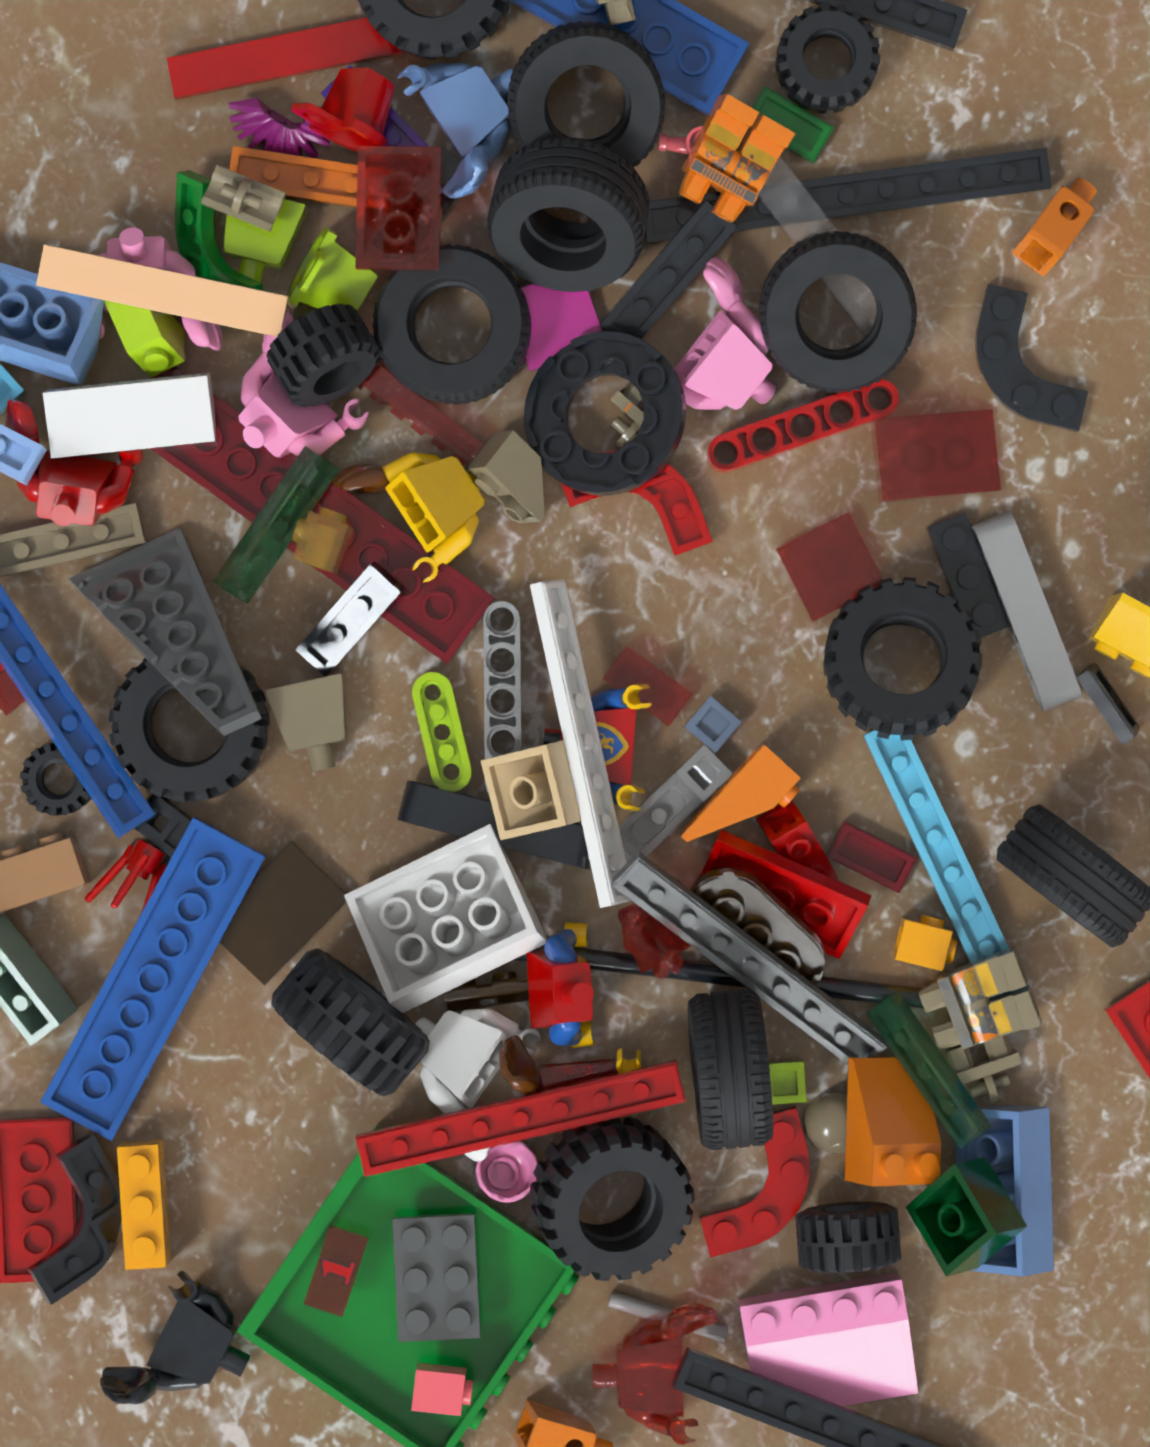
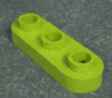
(437, 712)

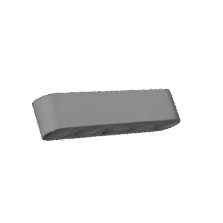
(1027, 611)
(497, 680)

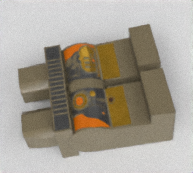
(968, 1001)

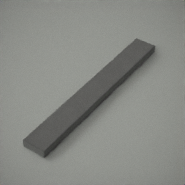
(746, 959)

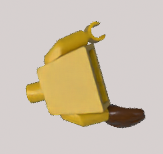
(431, 495)

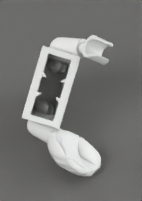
(465, 1058)

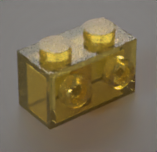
(322, 540)

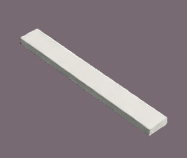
(580, 737)

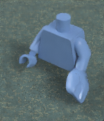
(469, 114)

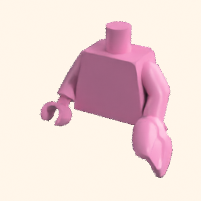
(156, 253)
(730, 354)
(279, 423)

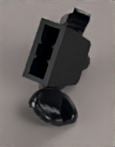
(187, 1352)

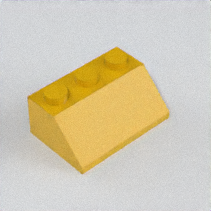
(1125, 632)

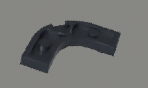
(1007, 375)
(97, 1227)

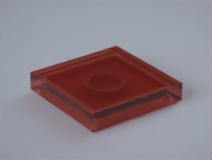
(829, 566)

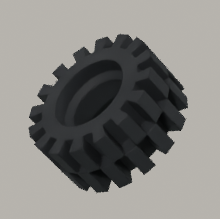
(36, 791)

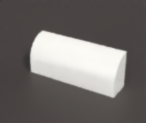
(130, 415)

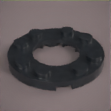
(560, 379)

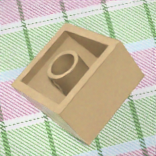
(531, 790)

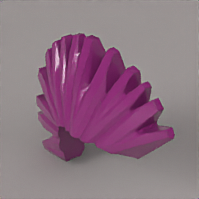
(278, 131)

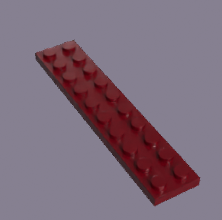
(244, 477)

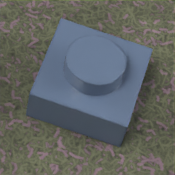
(712, 724)

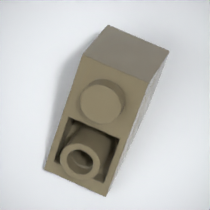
(512, 475)

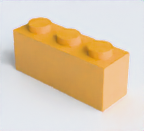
(144, 1204)

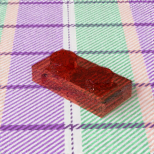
(664, 694)

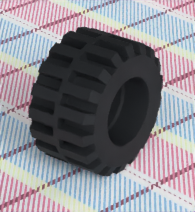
(834, 24)
(323, 355)
(848, 1237)

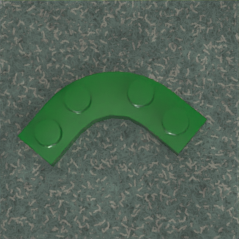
(196, 232)

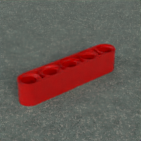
(784, 437)

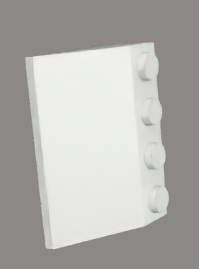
(445, 919)

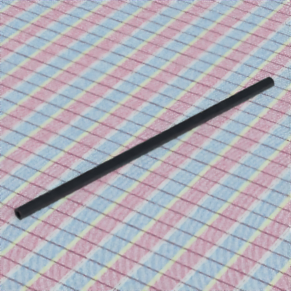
(712, 974)

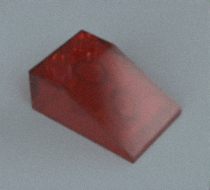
(399, 207)
(935, 455)

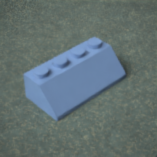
(47, 327)
(1022, 1161)

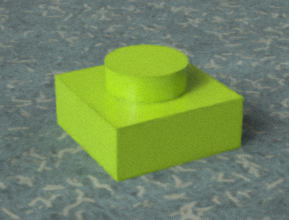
(787, 1082)

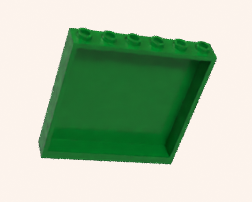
(360, 1353)

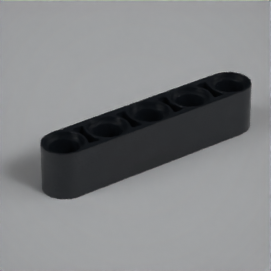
(464, 814)

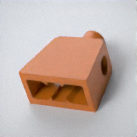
(1056, 227)
(551, 1427)

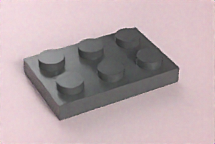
(436, 1277)

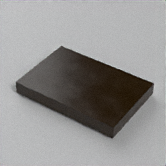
(281, 912)

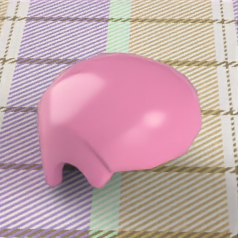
(507, 1172)

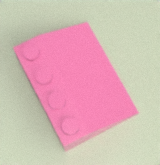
(834, 1339)

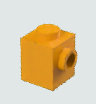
(924, 943)

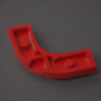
(674, 505)
(777, 1199)

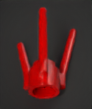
(143, 861)

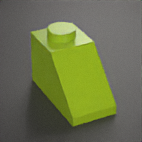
(149, 337)

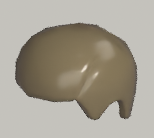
(826, 1122)

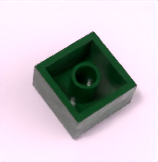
(966, 1216)

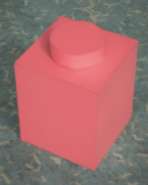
(441, 1389)

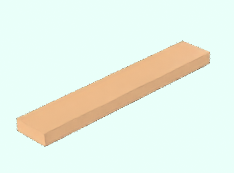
(162, 290)

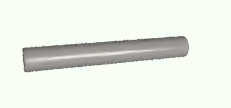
(656, 1312)

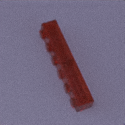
(423, 416)

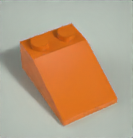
(751, 790)
(888, 1126)

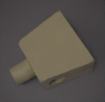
(311, 717)

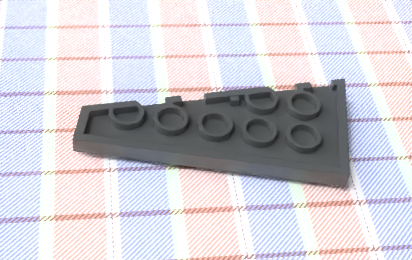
(168, 616)

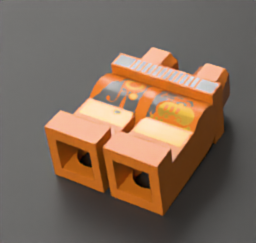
(733, 156)

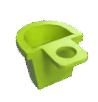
(330, 275)

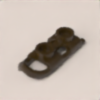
(501, 991)

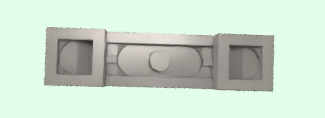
(672, 802)

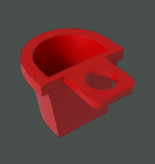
(353, 109)

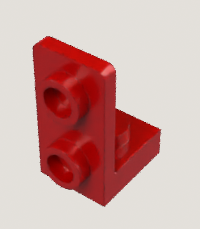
(794, 838)

